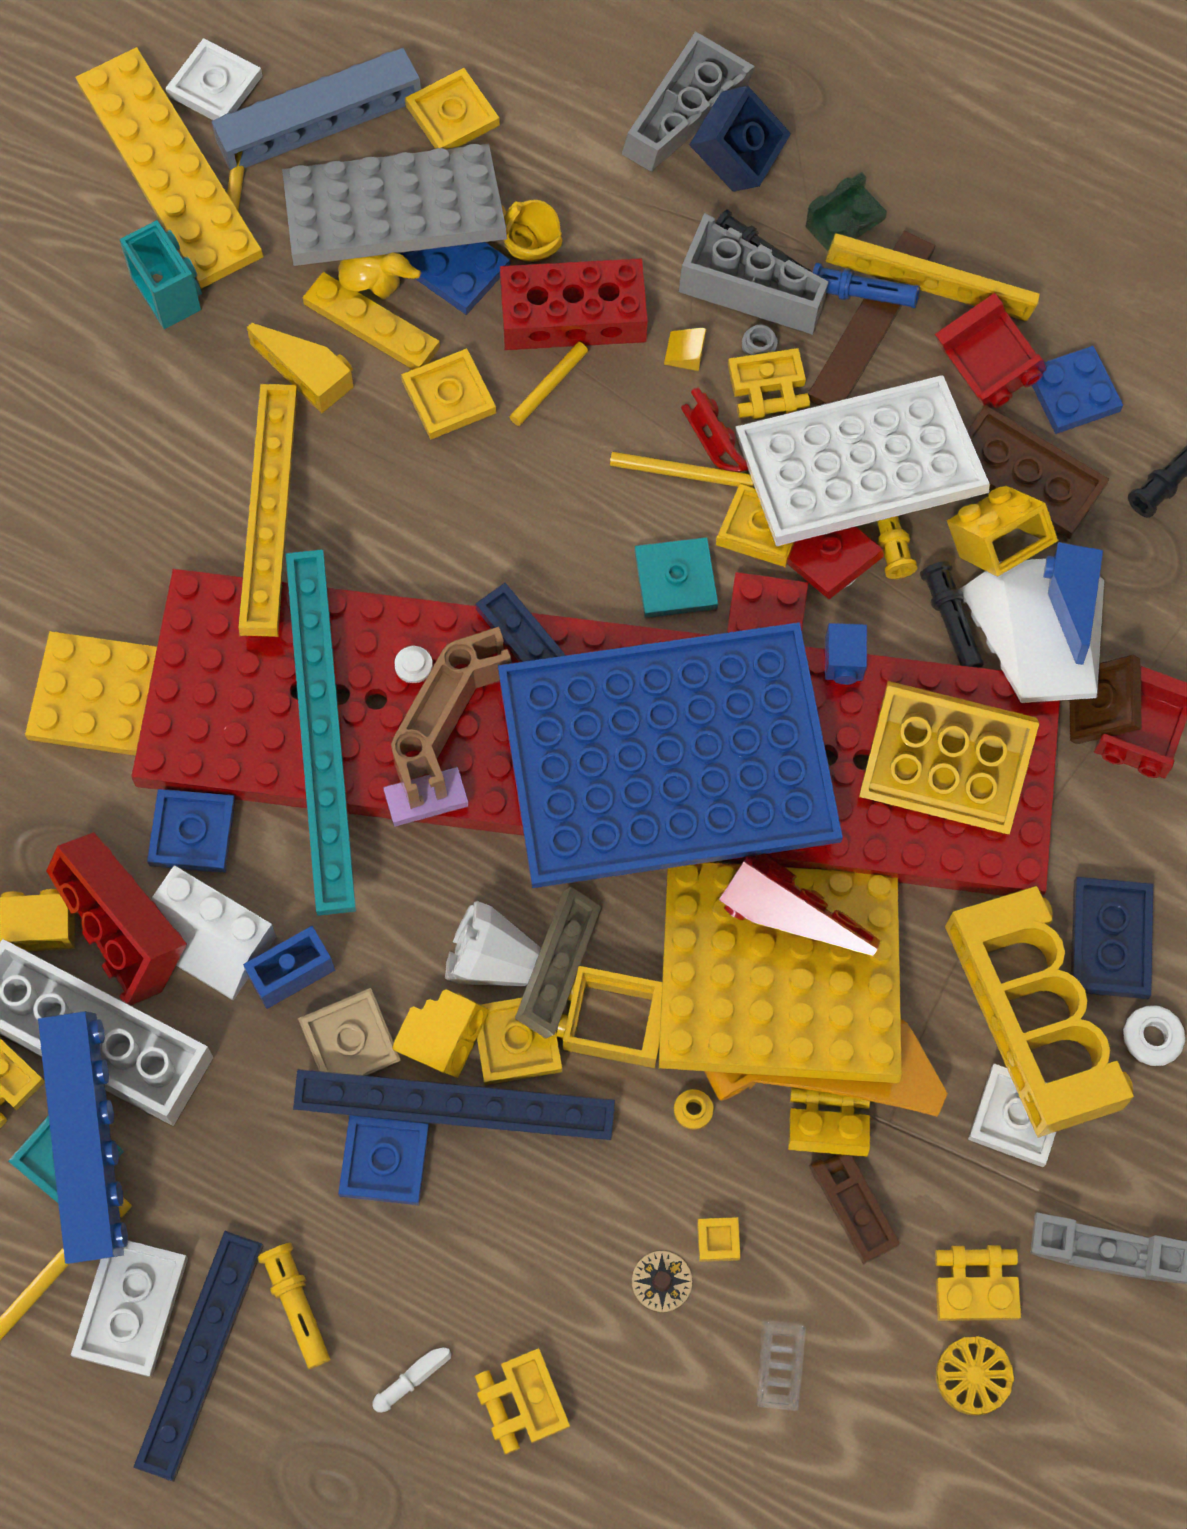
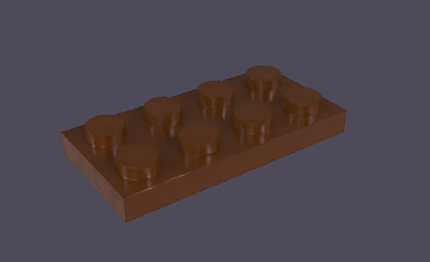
(1036, 468)

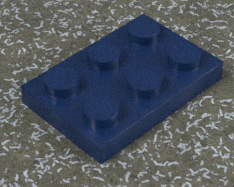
(1112, 937)

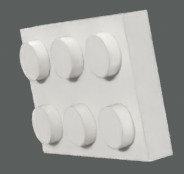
(130, 1309)

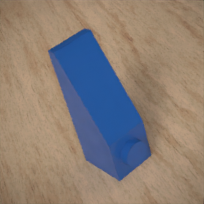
(1073, 593)

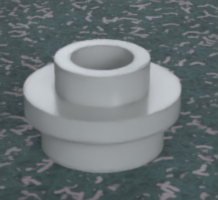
(759, 333)

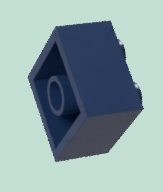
(740, 138)

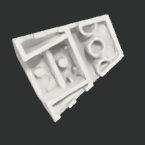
(1028, 636)

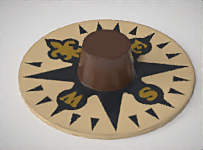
(662, 1281)

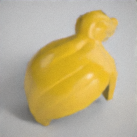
(532, 230)
(376, 273)

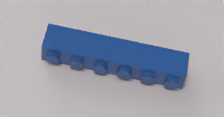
(81, 1137)

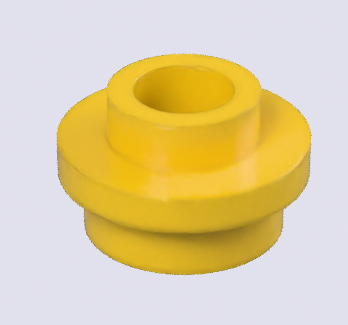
(693, 1121)

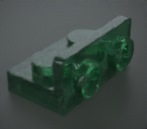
(845, 211)

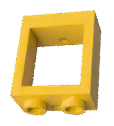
(618, 984)

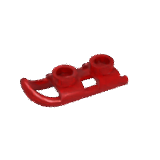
(722, 437)

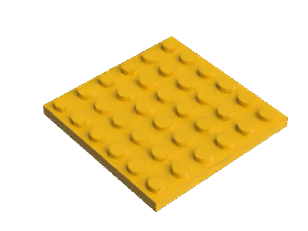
(776, 999)

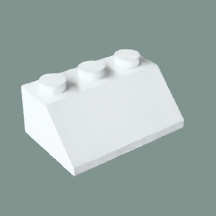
(216, 931)

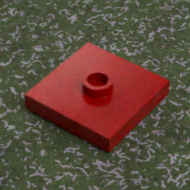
(834, 559)

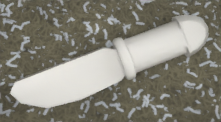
(412, 1377)

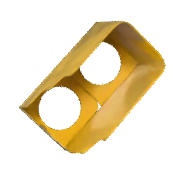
(441, 1032)

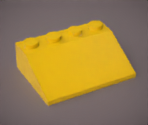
(949, 757)

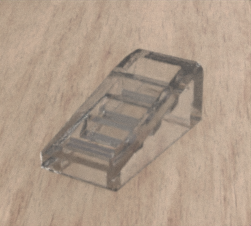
(780, 1328)

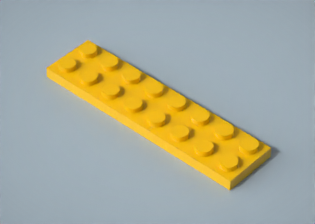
(169, 167)

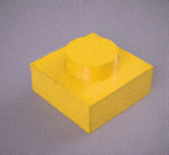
(718, 1239)

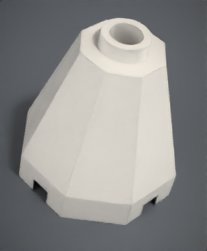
(490, 950)

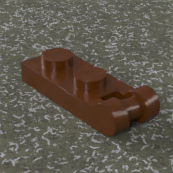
(855, 1207)

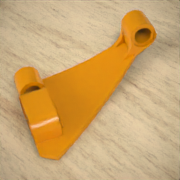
(917, 1091)

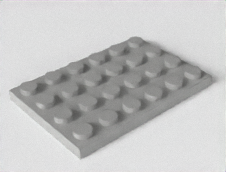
(393, 204)

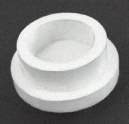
(413, 664)

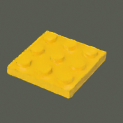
(91, 693)

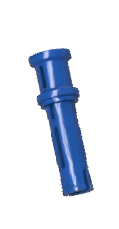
(848, 284)

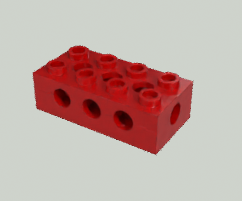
(573, 304)

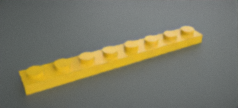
(268, 511)

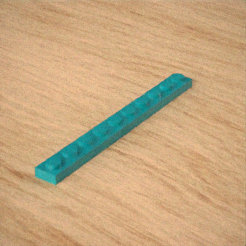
(320, 734)

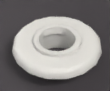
(1163, 1020)

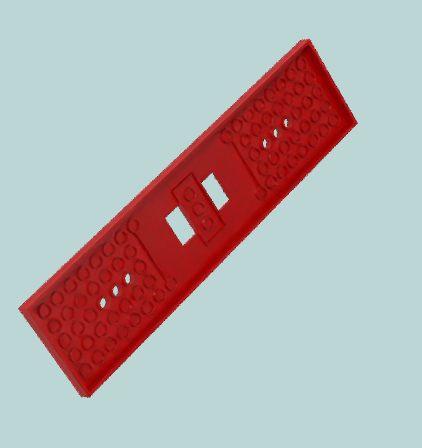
(228, 726)

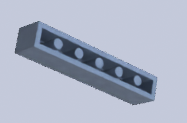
(316, 109)

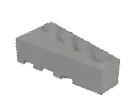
(684, 100)
(750, 279)

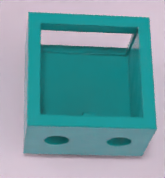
(155, 252)

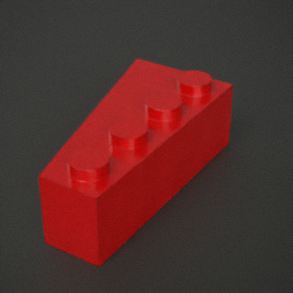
(117, 917)

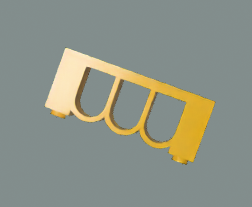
(1026, 919)

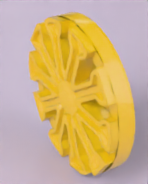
(974, 1375)

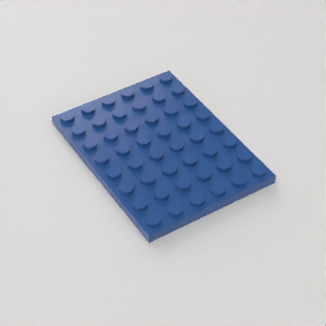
(668, 755)

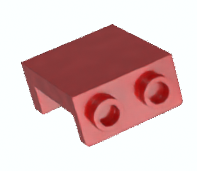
(990, 352)
(1163, 722)

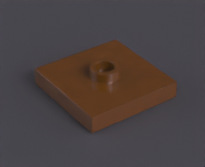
(1116, 705)

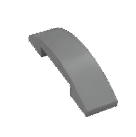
(1109, 1250)

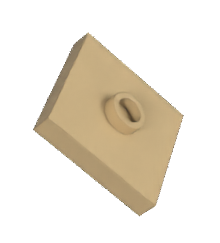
(350, 1036)

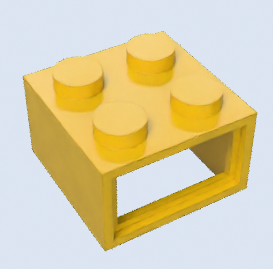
(994, 517)

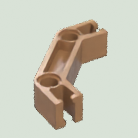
(440, 707)

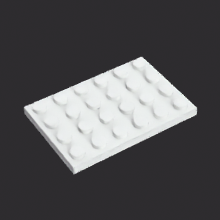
(861, 460)

